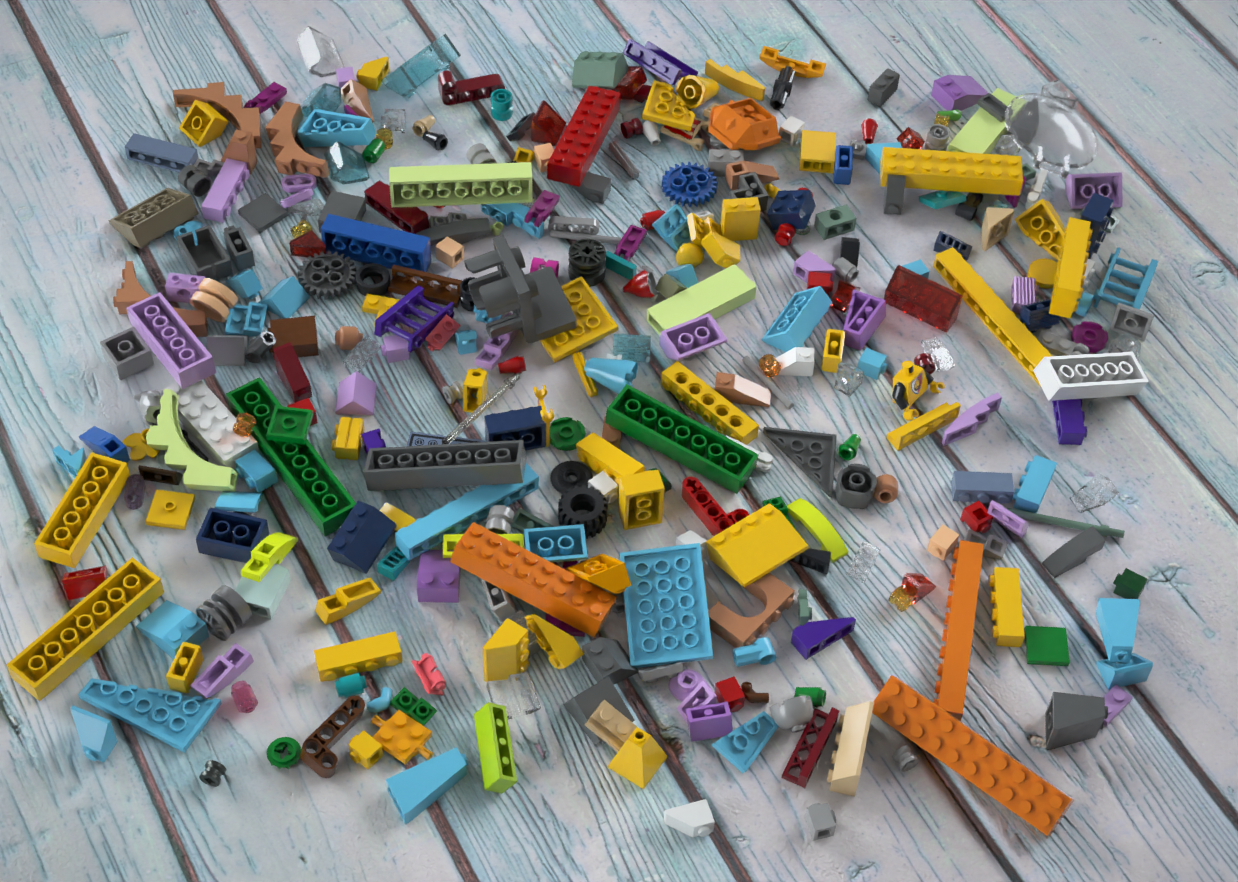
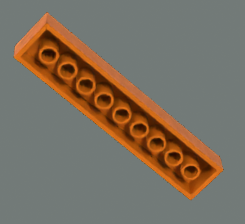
(971, 755)

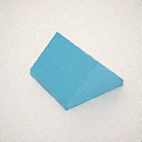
(285, 298)
(1125, 672)

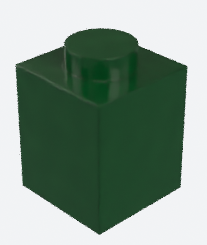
(1129, 584)

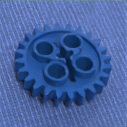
(689, 184)

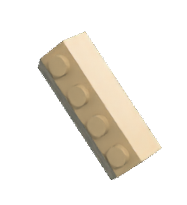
(851, 748)

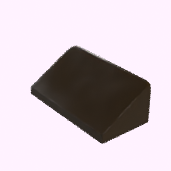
(160, 475)

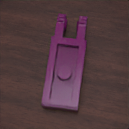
(267, 97)
(542, 207)
(630, 242)

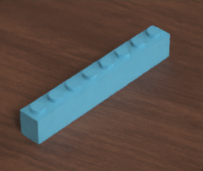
(460, 514)

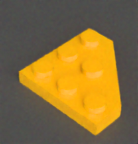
(667, 108)

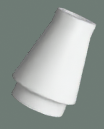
(651, 131)

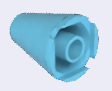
(611, 372)

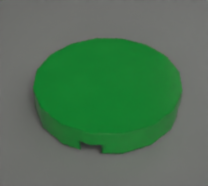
(566, 433)

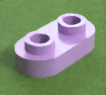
(296, 183)
(303, 195)

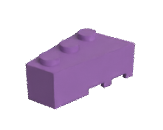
(863, 319)

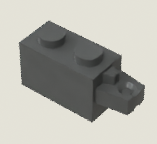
(238, 248)

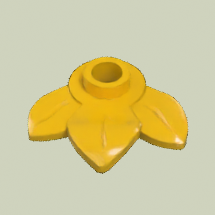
(139, 446)

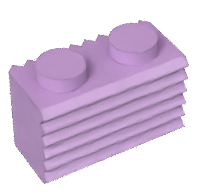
(1023, 293)

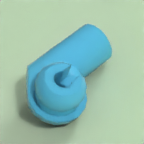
(380, 703)

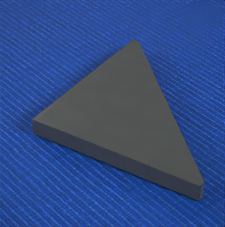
(810, 452)

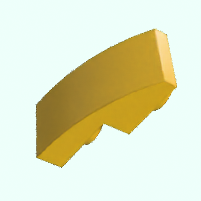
(398, 516)

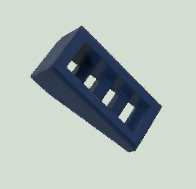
(945, 241)

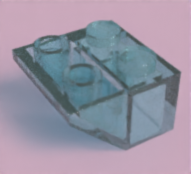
(324, 97)

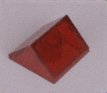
(546, 125)

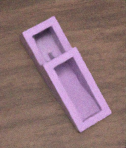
(223, 671)

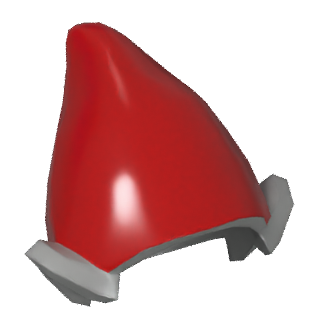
(642, 285)

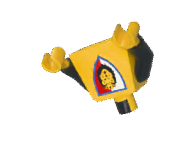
(910, 385)

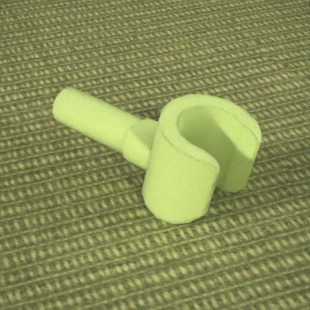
(496, 228)

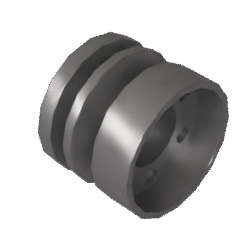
(224, 612)

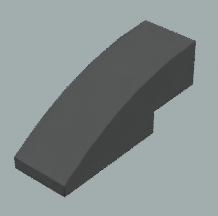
(1074, 552)

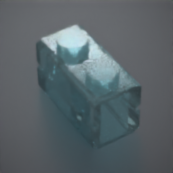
(632, 347)

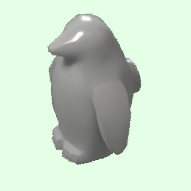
(149, 406)

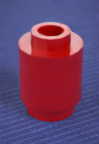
(649, 218)

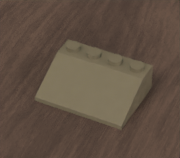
(155, 216)

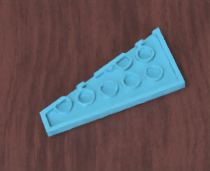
(157, 712)

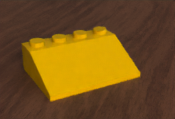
(755, 545)

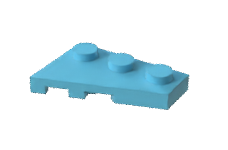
(746, 741)

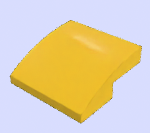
(700, 228)

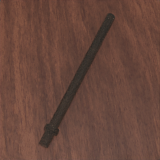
(509, 383)

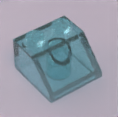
(346, 164)

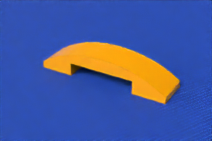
(771, 58)

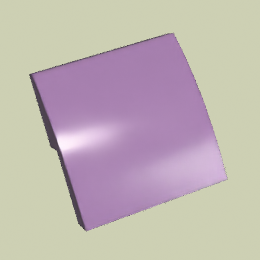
(1008, 519)

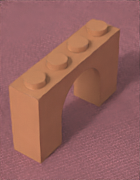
(743, 631)

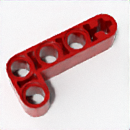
(707, 508)

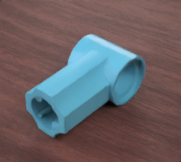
(759, 651)

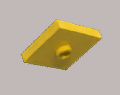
(170, 509)

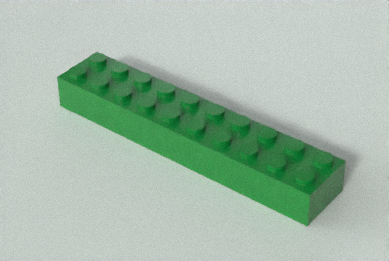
(295, 463)

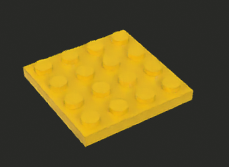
(591, 318)

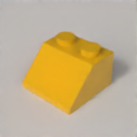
(203, 123)

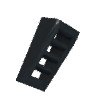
(814, 559)

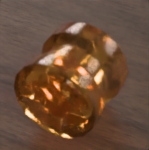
(769, 365)
(244, 424)

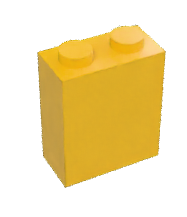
(817, 151)
(740, 218)

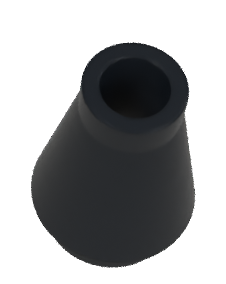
(436, 140)

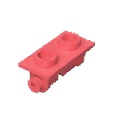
(442, 333)
(432, 681)

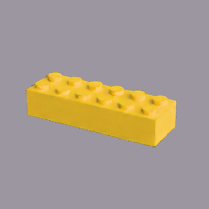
(1071, 268)
(82, 510)

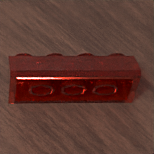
(923, 298)

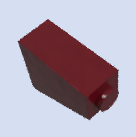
(292, 372)

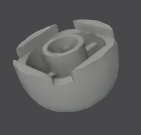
(793, 713)

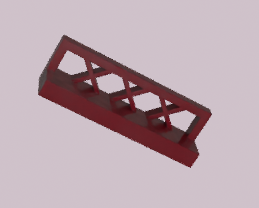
(817, 747)

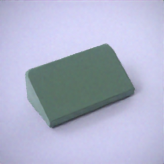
(525, 520)

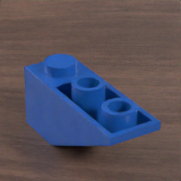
(105, 444)

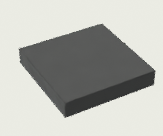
(262, 212)

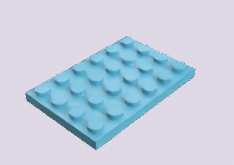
(666, 606)

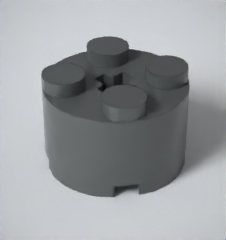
(855, 486)

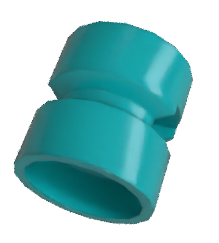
(501, 104)

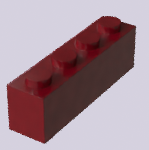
(406, 218)

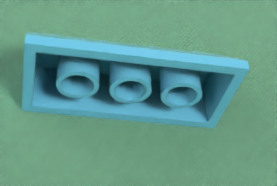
(798, 319)

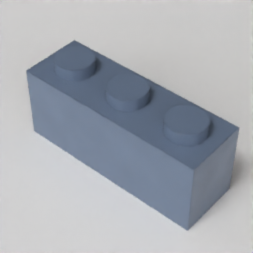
(982, 487)

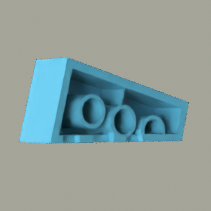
(328, 127)

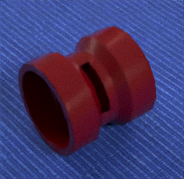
(631, 128)

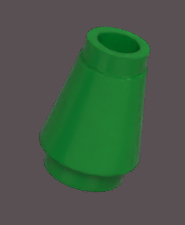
(849, 448)
(816, 694)

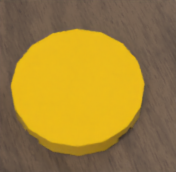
(1044, 272)

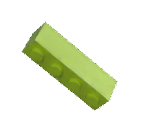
(495, 748)

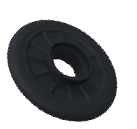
(567, 468)

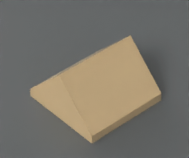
(995, 226)

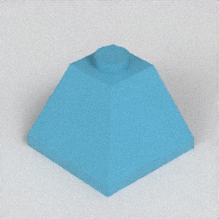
(94, 733)

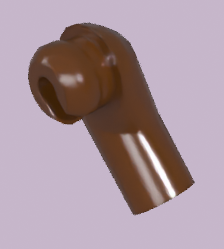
(752, 696)

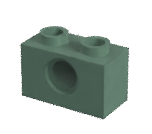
(835, 222)

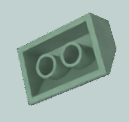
(599, 69)

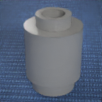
(845, 269)

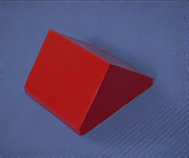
(83, 582)

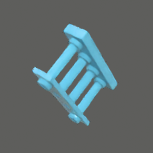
(1142, 282)

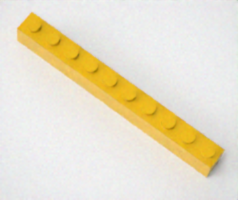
(991, 310)

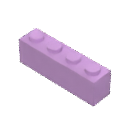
(225, 190)

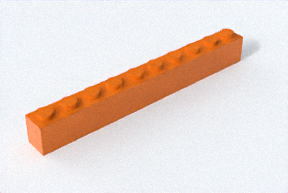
(960, 627)

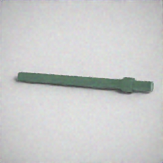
(1104, 530)

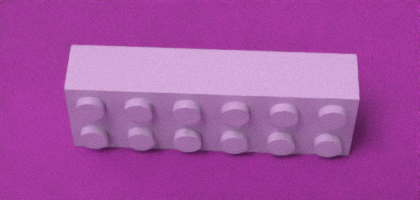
(171, 340)

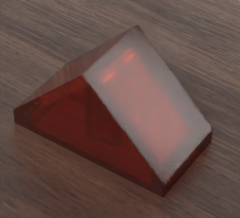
(307, 245)
(917, 585)

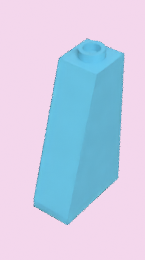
(1118, 626)
(425, 783)

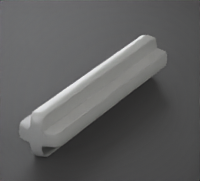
(624, 160)

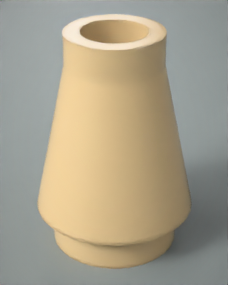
(423, 125)

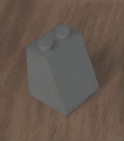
(586, 702)
(1073, 718)

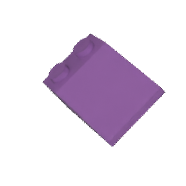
(957, 92)
(438, 578)

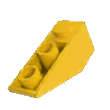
(558, 644)

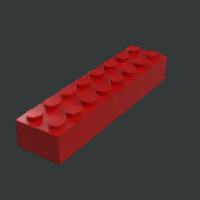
(583, 136)

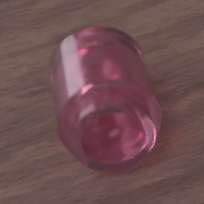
(243, 697)

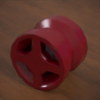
(925, 361)

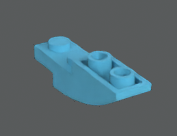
(513, 213)

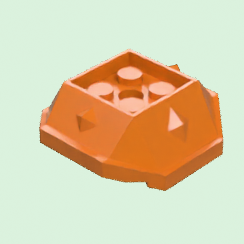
(743, 125)

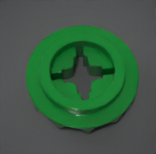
(278, 746)

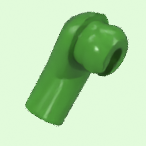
(954, 114)

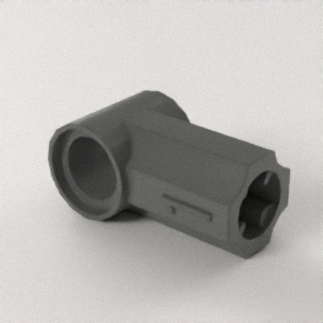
(259, 347)

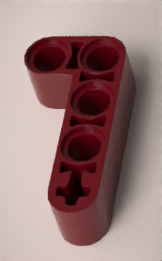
(467, 90)

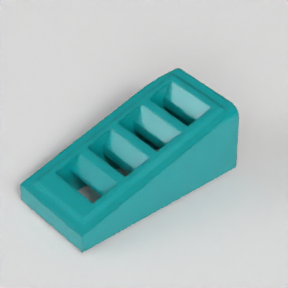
(387, 571)

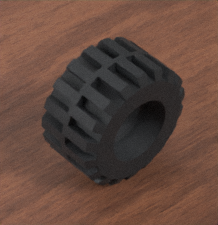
(583, 499)

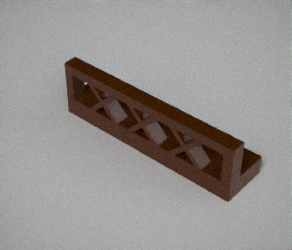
(433, 292)

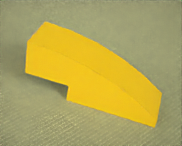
(346, 600)

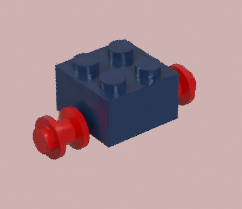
(790, 212)

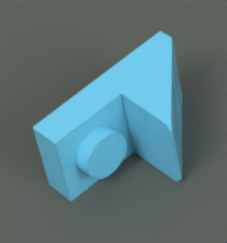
(466, 341)
(70, 462)

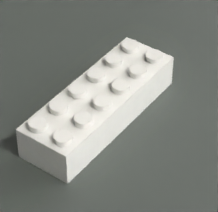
(1090, 376)
(211, 424)

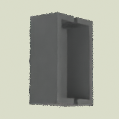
(207, 257)

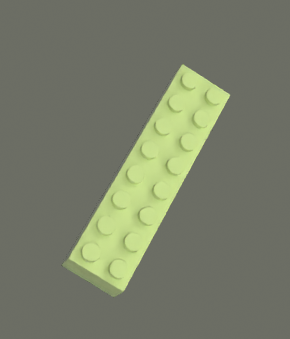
(461, 184)

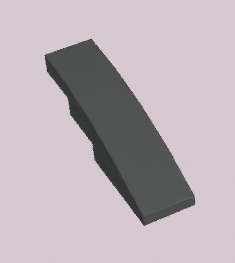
(459, 231)

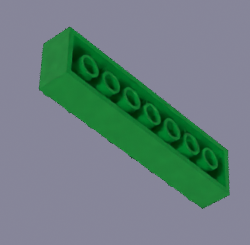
(681, 438)

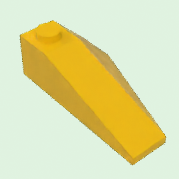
(1043, 226)

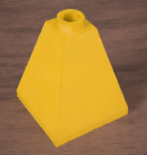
(638, 758)

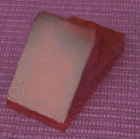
(843, 295)

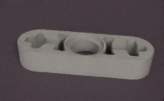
(586, 222)

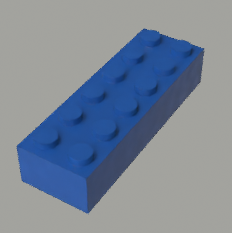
(375, 243)

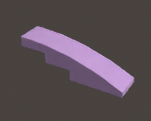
(495, 349)
(969, 420)

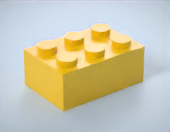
(641, 499)

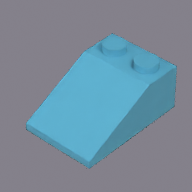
(171, 626)

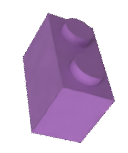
(709, 721)

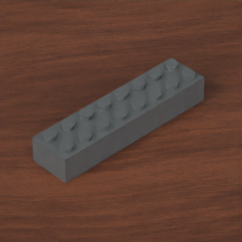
(445, 465)

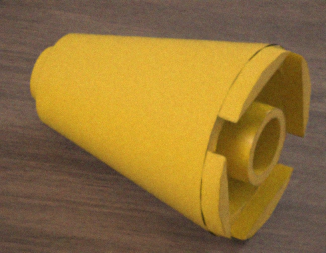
(696, 90)

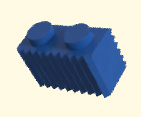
(843, 165)

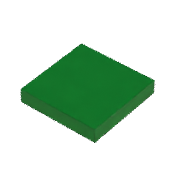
(289, 425)
(1046, 646)

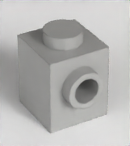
(820, 821)

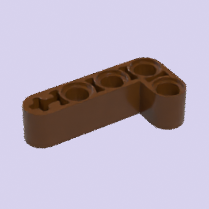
(335, 732)

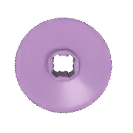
(679, 688)

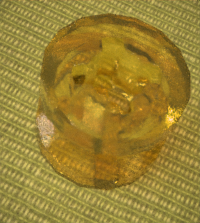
(943, 120)
(386, 136)
(302, 228)
(901, 598)

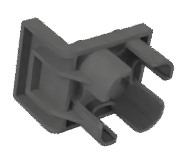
(534, 298)

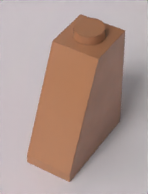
(242, 149)

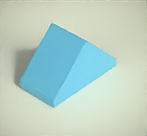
(684, 274)

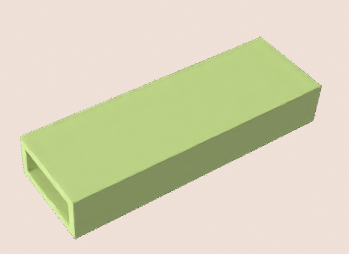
(982, 130)
(713, 295)

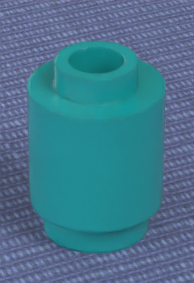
(350, 685)

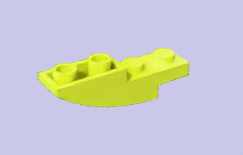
(266, 554)

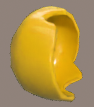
(689, 254)

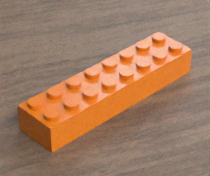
(533, 579)

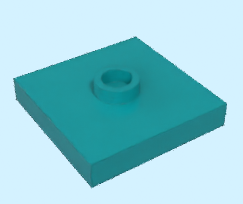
(942, 199)

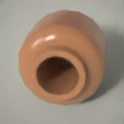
(347, 337)
(886, 488)

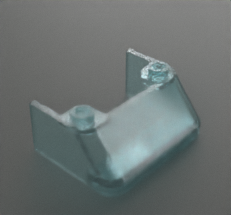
(421, 67)

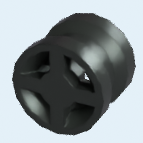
(212, 773)

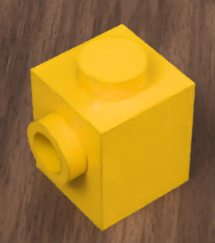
(365, 750)

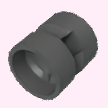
(194, 180)

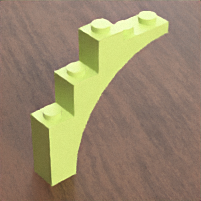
(179, 456)

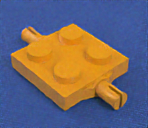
(402, 736)

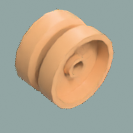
(214, 299)

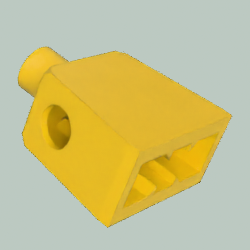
(474, 382)

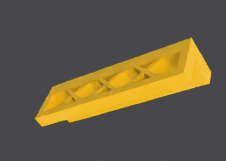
(923, 425)

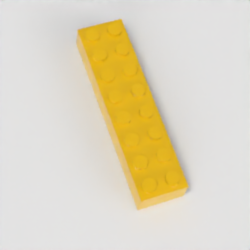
(953, 170)
(85, 629)

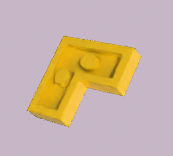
(377, 304)

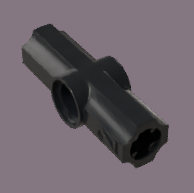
(782, 88)

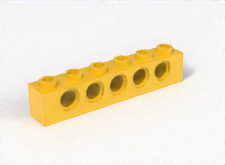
(708, 403)

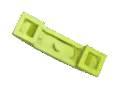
(818, 527)

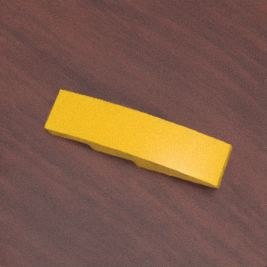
(738, 82)

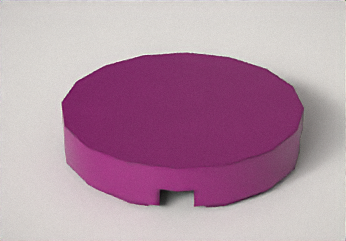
(1091, 335)

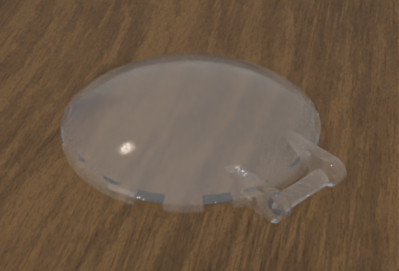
(1051, 132)

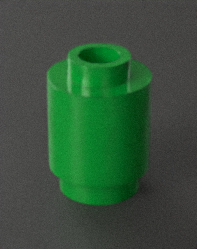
(373, 150)

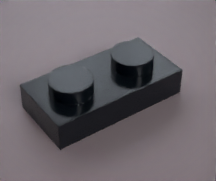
(519, 129)

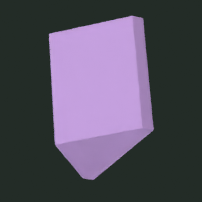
(356, 395)

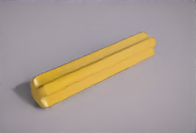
(588, 382)

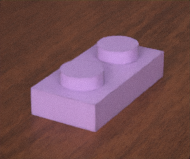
(1116, 701)

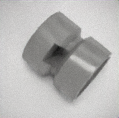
(937, 137)
(479, 155)
(500, 519)

